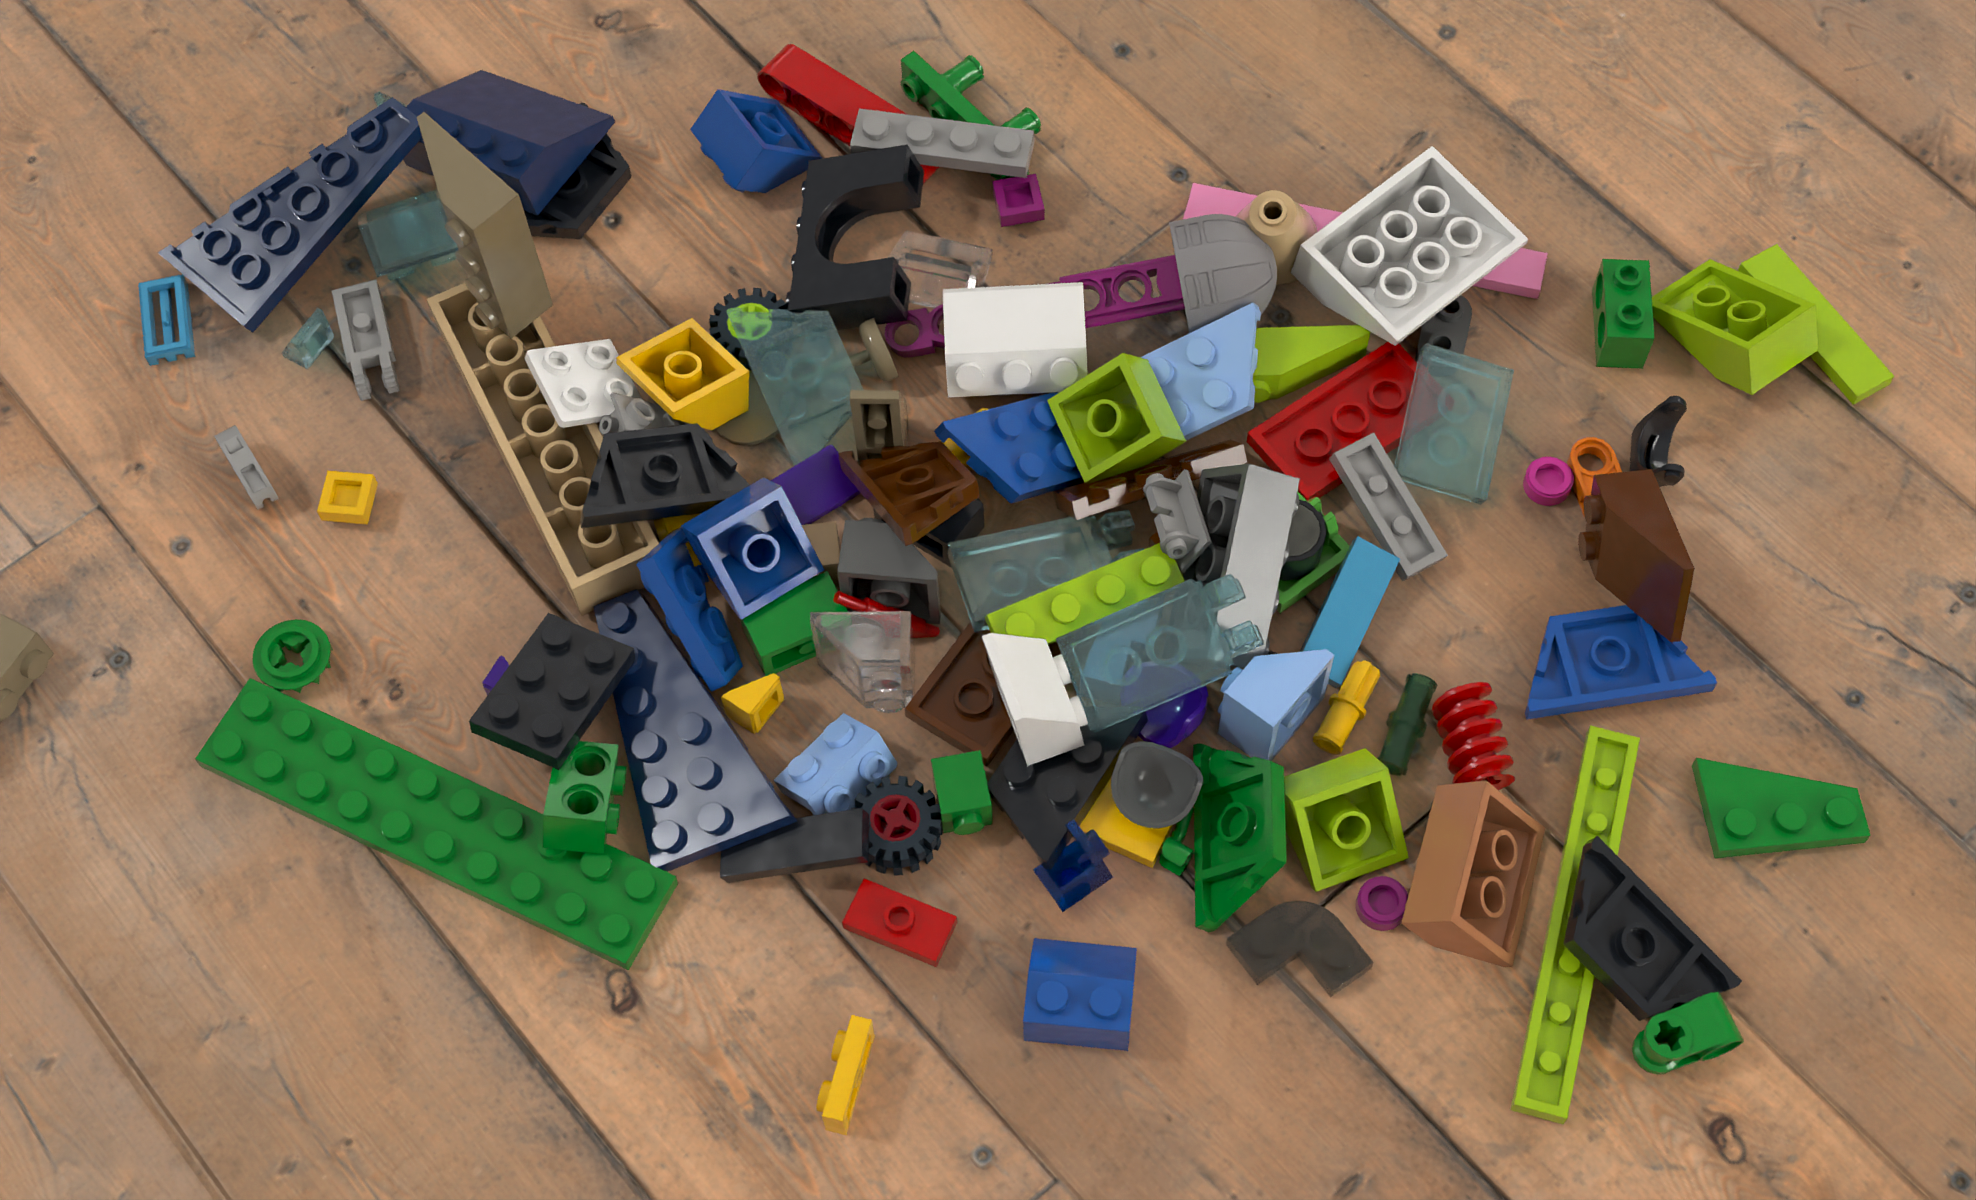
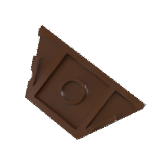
(912, 486)

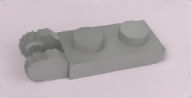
(365, 335)

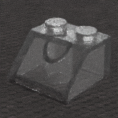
(868, 655)

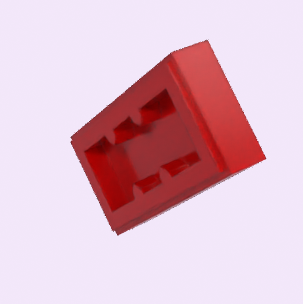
(899, 922)

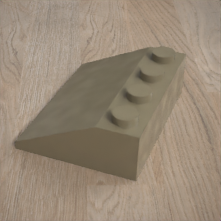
(489, 234)

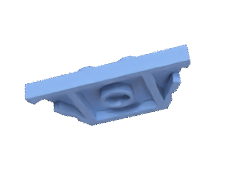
(1210, 371)

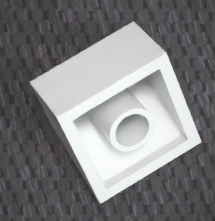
(1035, 695)

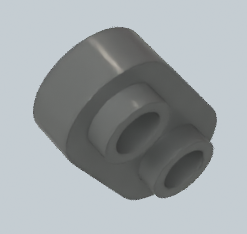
(1448, 329)

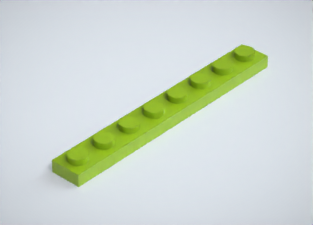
(1563, 982)

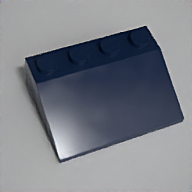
(515, 131)

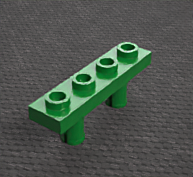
(943, 94)

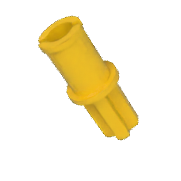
(1346, 707)

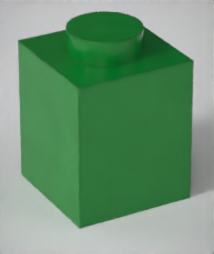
(962, 792)

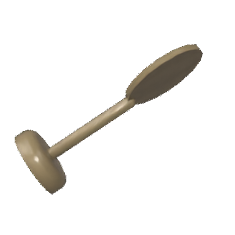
(758, 424)

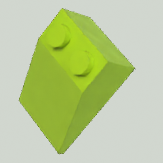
(1737, 324)

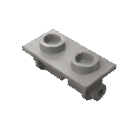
(635, 415)
(1179, 517)

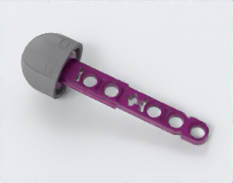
(1213, 273)

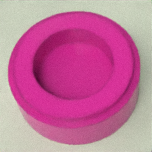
(1548, 481)

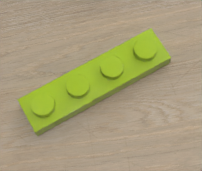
(1088, 597)

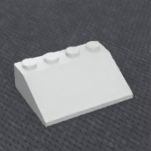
(1406, 249)

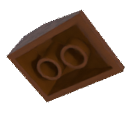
(1638, 549)

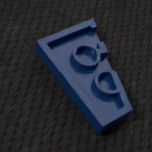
(682, 595)

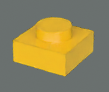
(347, 497)

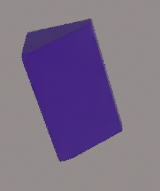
(817, 485)

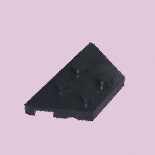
(583, 194)
(658, 476)
(1060, 788)
(1637, 940)

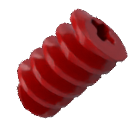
(1468, 735)

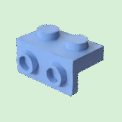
(837, 767)

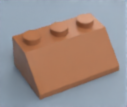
(1474, 873)

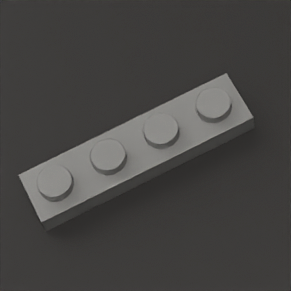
(947, 142)

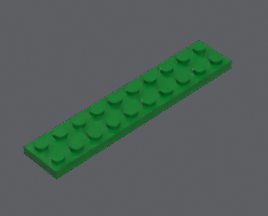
(435, 822)

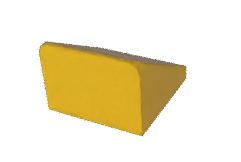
(754, 702)

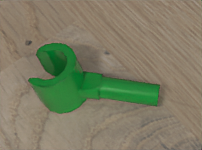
(1174, 854)

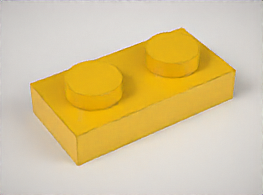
(851, 1053)

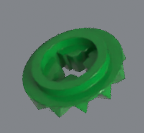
(295, 636)

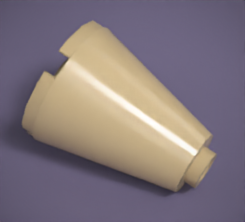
(1282, 226)

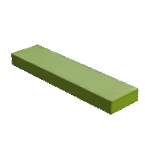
(1840, 349)

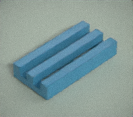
(170, 348)

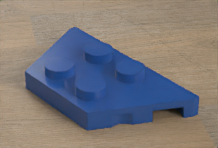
(1015, 448)
(1607, 662)

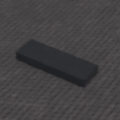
(802, 846)

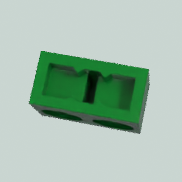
(1623, 313)
(581, 798)

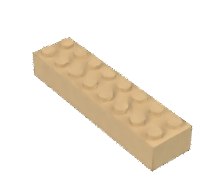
(545, 460)

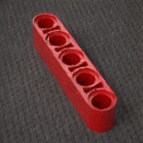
(821, 94)

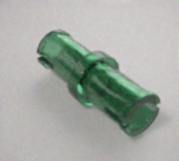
(1407, 723)

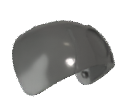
(1154, 784)

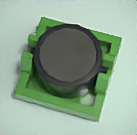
(1314, 552)

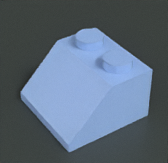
(1272, 699)

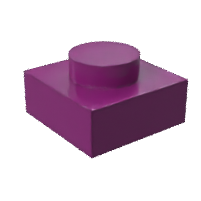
(1018, 200)

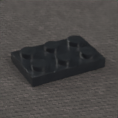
(552, 691)

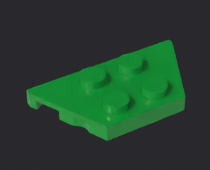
(1235, 831)

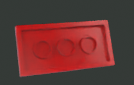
(1344, 409)

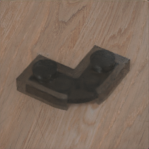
(1302, 932)

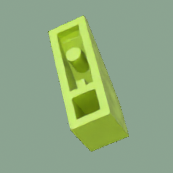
(1302, 355)

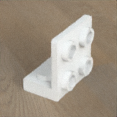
(579, 380)

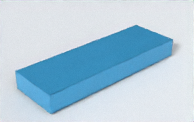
(1351, 605)

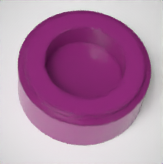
(1381, 903)

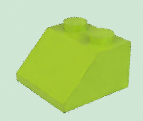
(1116, 419)
(1343, 819)

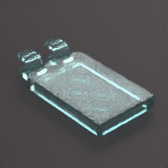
(1030, 559)
(1155, 650)

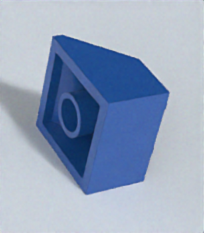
(752, 141)
(753, 547)
(1079, 994)

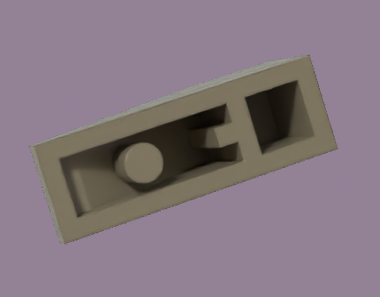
(878, 421)

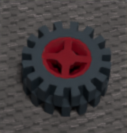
(899, 808)

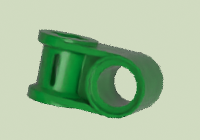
(1693, 1031)

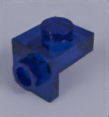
(1078, 868)

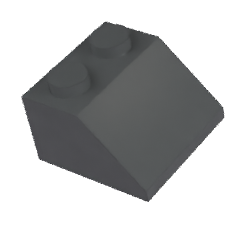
(884, 569)

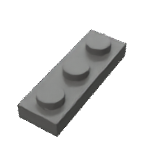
(1388, 506)

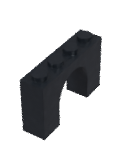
(835, 198)

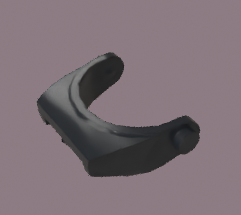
(1658, 430)

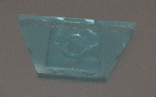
(800, 374)

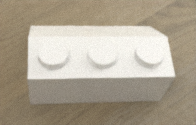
(1014, 339)

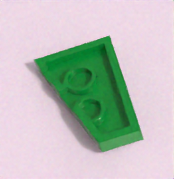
(1775, 812)

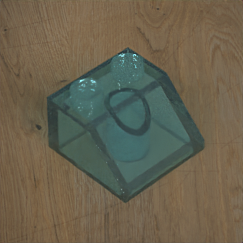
(407, 235)

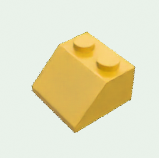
(690, 375)

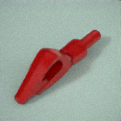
(920, 627)

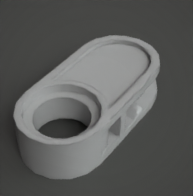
(246, 466)

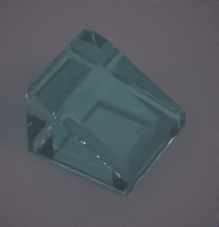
(309, 340)

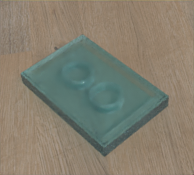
(1453, 423)

